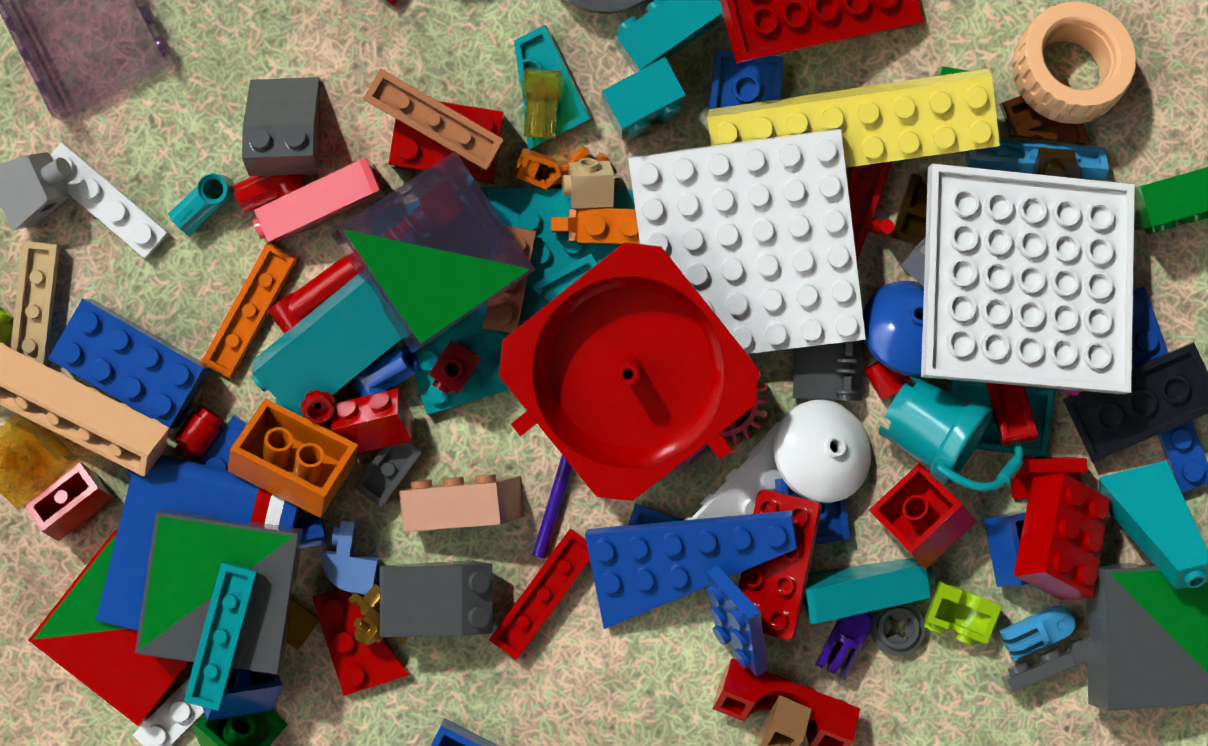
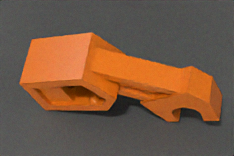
(530, 161)

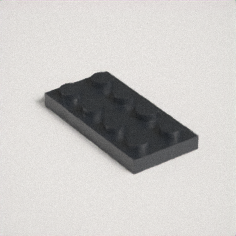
(1161, 397)

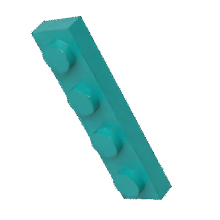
(220, 636)

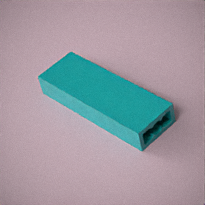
(326, 346)

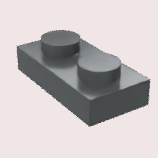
(387, 471)

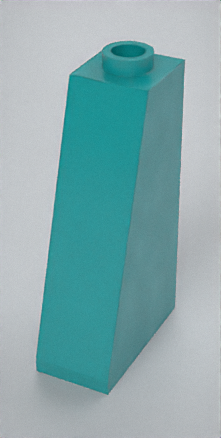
(1159, 521)
(865, 589)

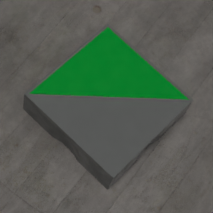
(183, 576)
(1146, 640)

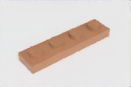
(433, 119)

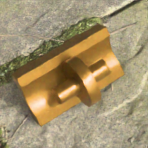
(368, 629)

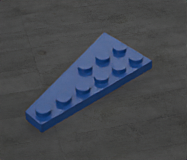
(662, 561)

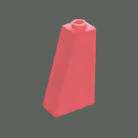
(319, 201)

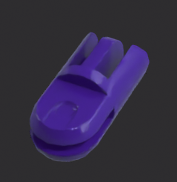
(850, 632)

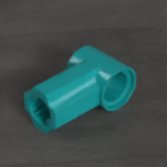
(200, 205)

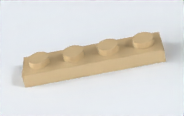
(35, 300)

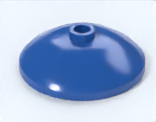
(892, 328)

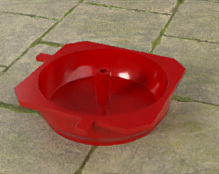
(628, 372)

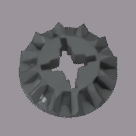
(895, 643)

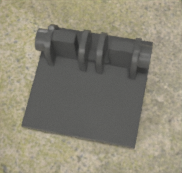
(829, 371)

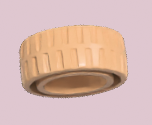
(1099, 35)

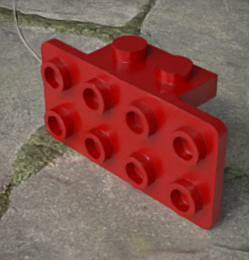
(780, 583)

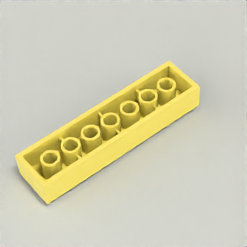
(877, 120)

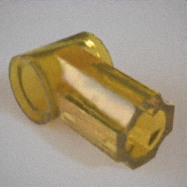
(541, 91)

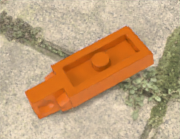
(598, 225)

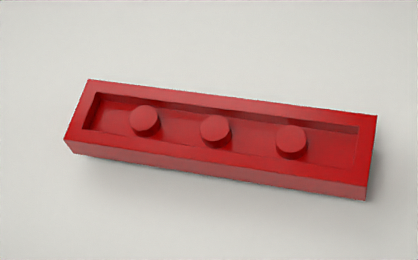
(542, 594)

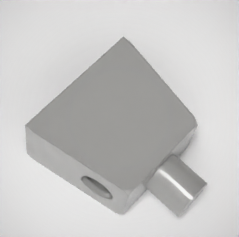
(32, 188)

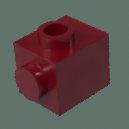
(454, 368)

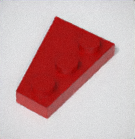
(355, 664)

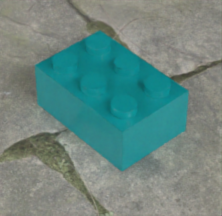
(665, 29)
(643, 99)

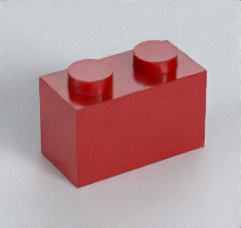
(374, 420)
(68, 502)

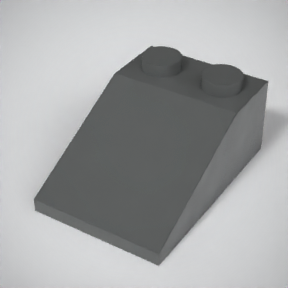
(282, 127)
(436, 599)

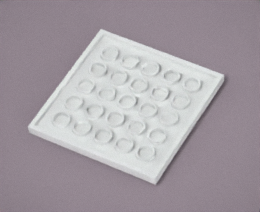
(759, 235)
(1028, 280)

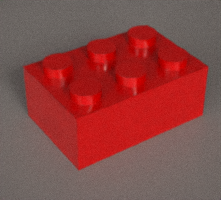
(417, 152)
(1062, 537)

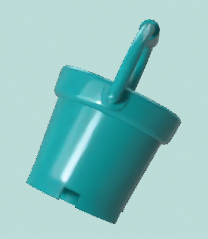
(943, 433)

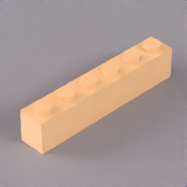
(80, 412)

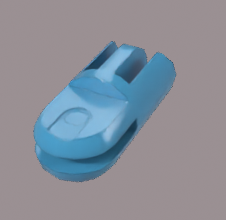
(1038, 631)

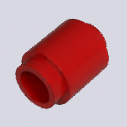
(198, 432)

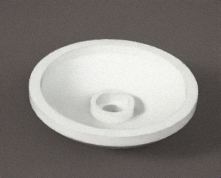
(805, 452)

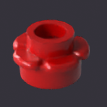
(321, 414)

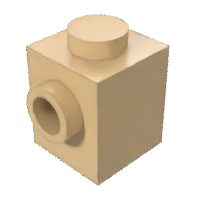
(589, 184)

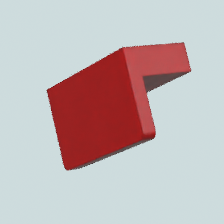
(1045, 466)

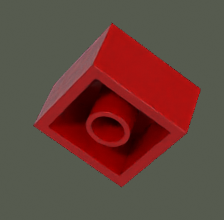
(922, 516)

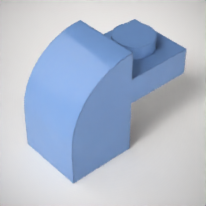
(345, 569)

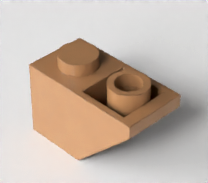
(784, 724)

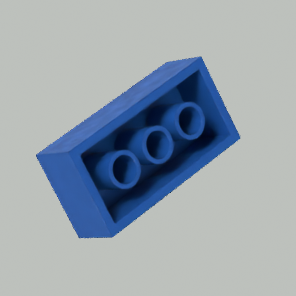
(129, 363)

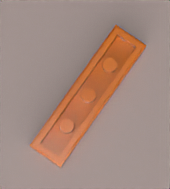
(249, 310)

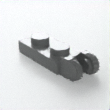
(1051, 663)

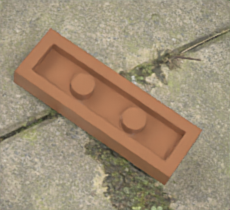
(505, 310)

